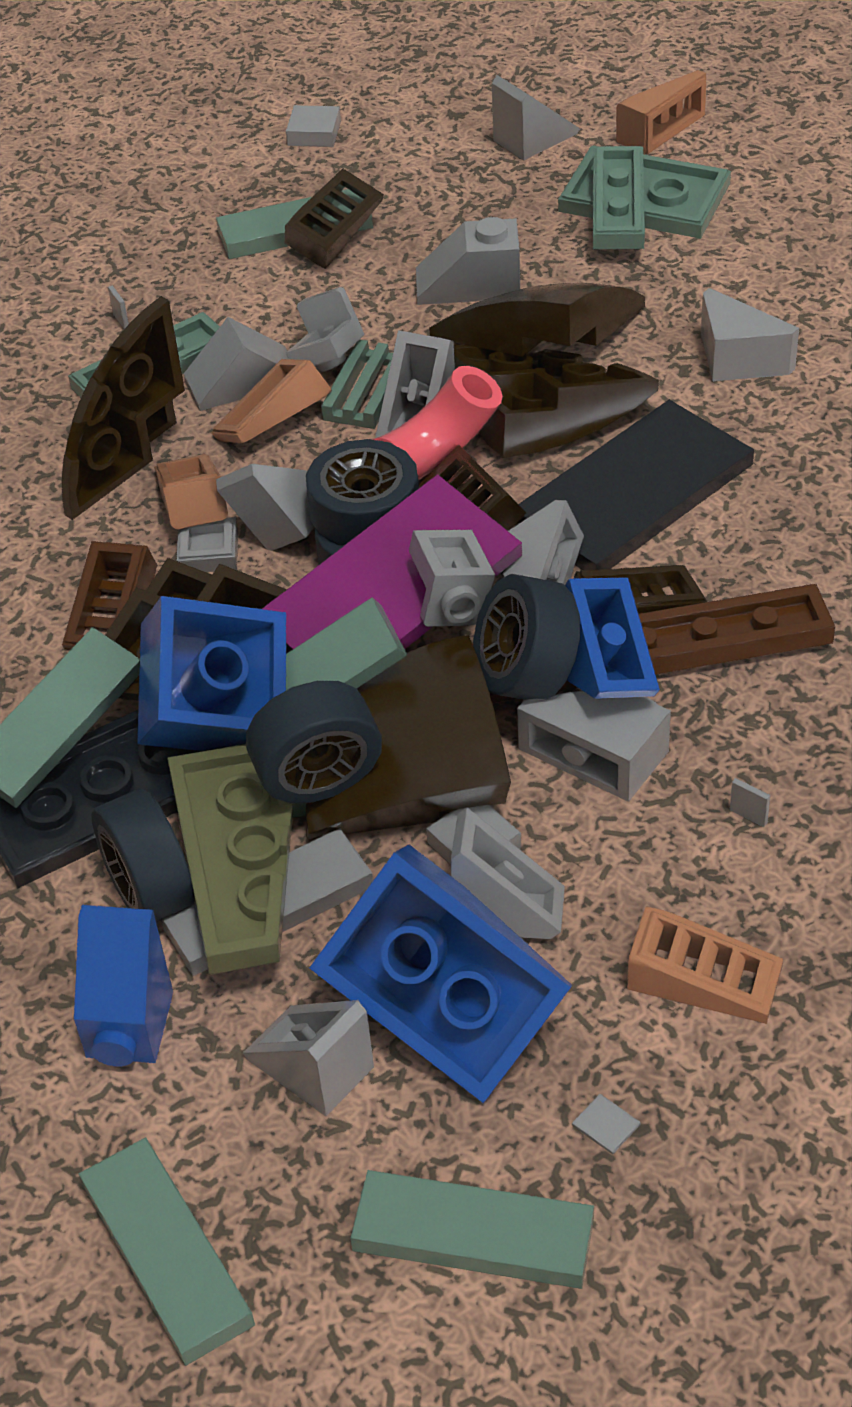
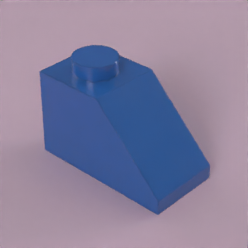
(612, 644)
(120, 985)

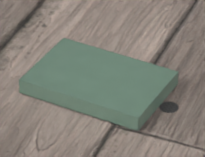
(676, 194)

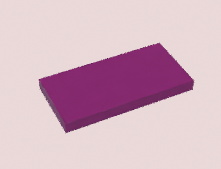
(382, 568)

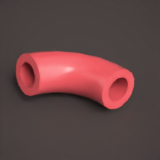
(448, 419)

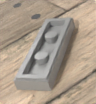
(317, 880)

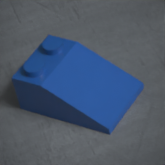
(441, 972)

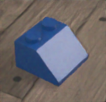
(207, 672)

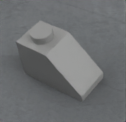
(471, 263)
(597, 740)

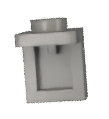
(330, 329)

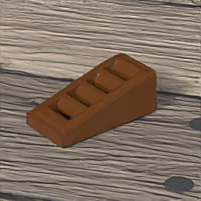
(104, 560)

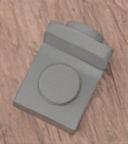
(454, 576)

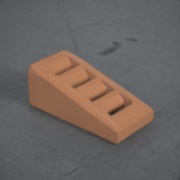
(659, 114)
(277, 396)
(191, 491)
(674, 982)

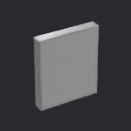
(118, 307)
(749, 802)
(606, 1123)

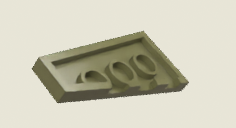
(235, 855)

